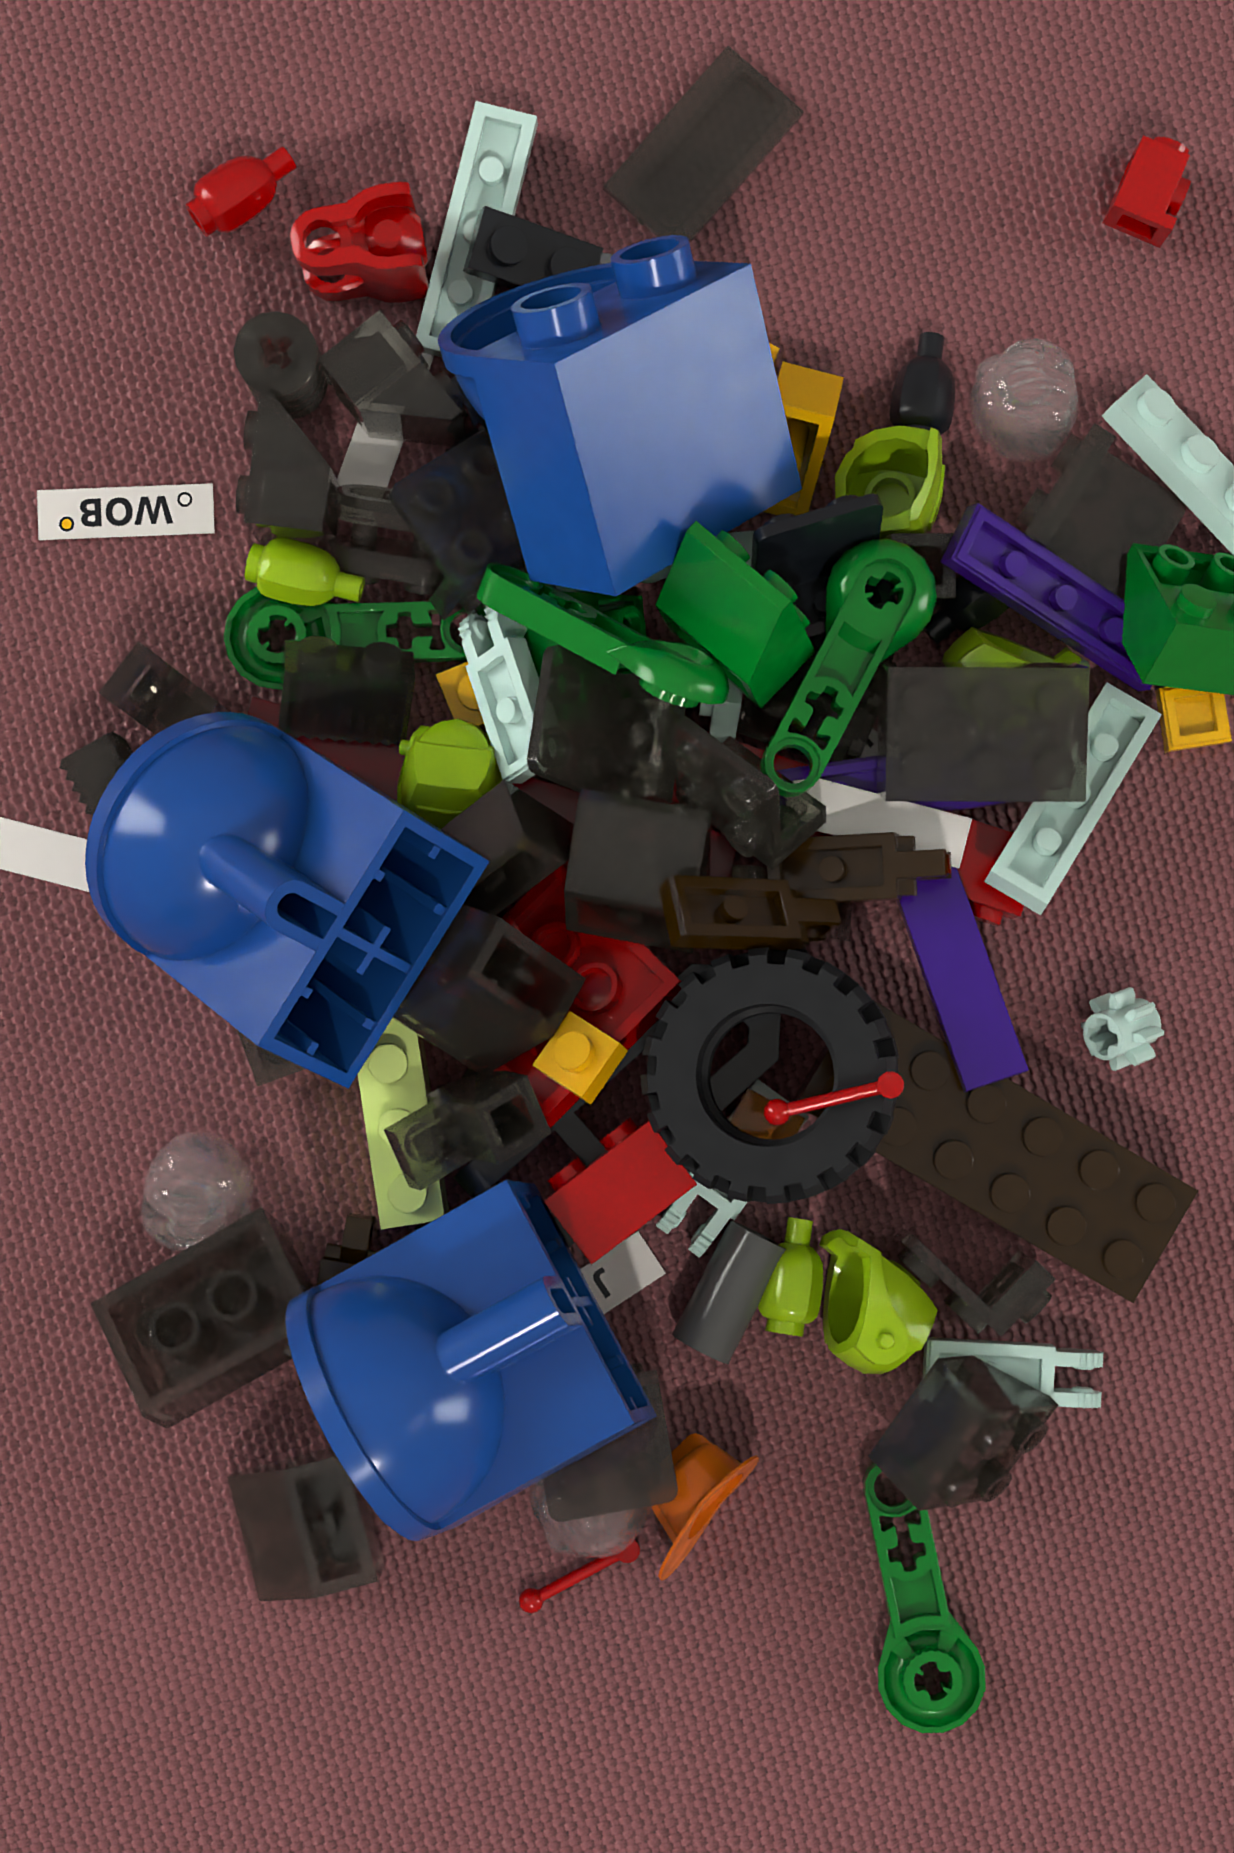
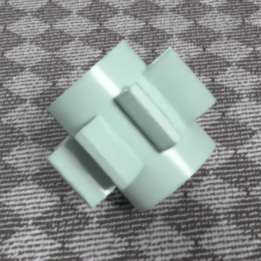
(1122, 1029)

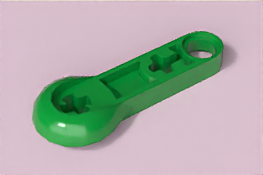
(343, 623)
(853, 647)
(665, 668)
(920, 1627)

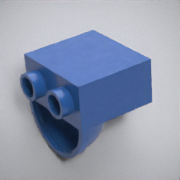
(626, 409)
(274, 885)
(462, 1363)

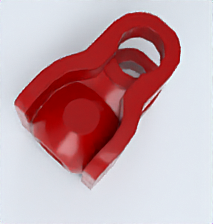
(375, 247)

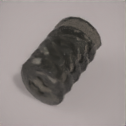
(276, 341)

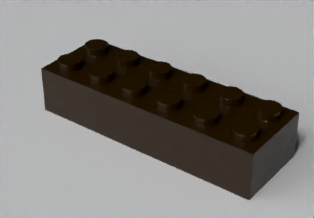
(1024, 1164)

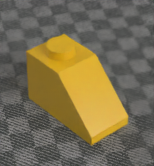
(810, 410)

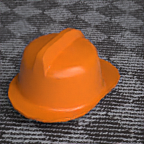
(704, 1481)

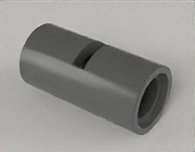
(728, 1292)

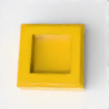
(1192, 718)

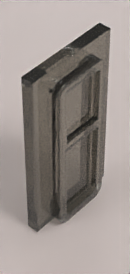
(703, 148)

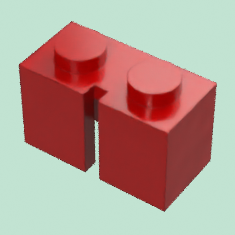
(617, 1190)

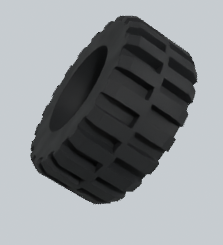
(681, 1068)

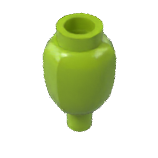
(300, 573)
(796, 1283)

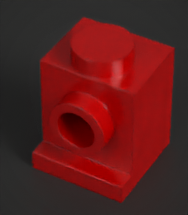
(1149, 190)

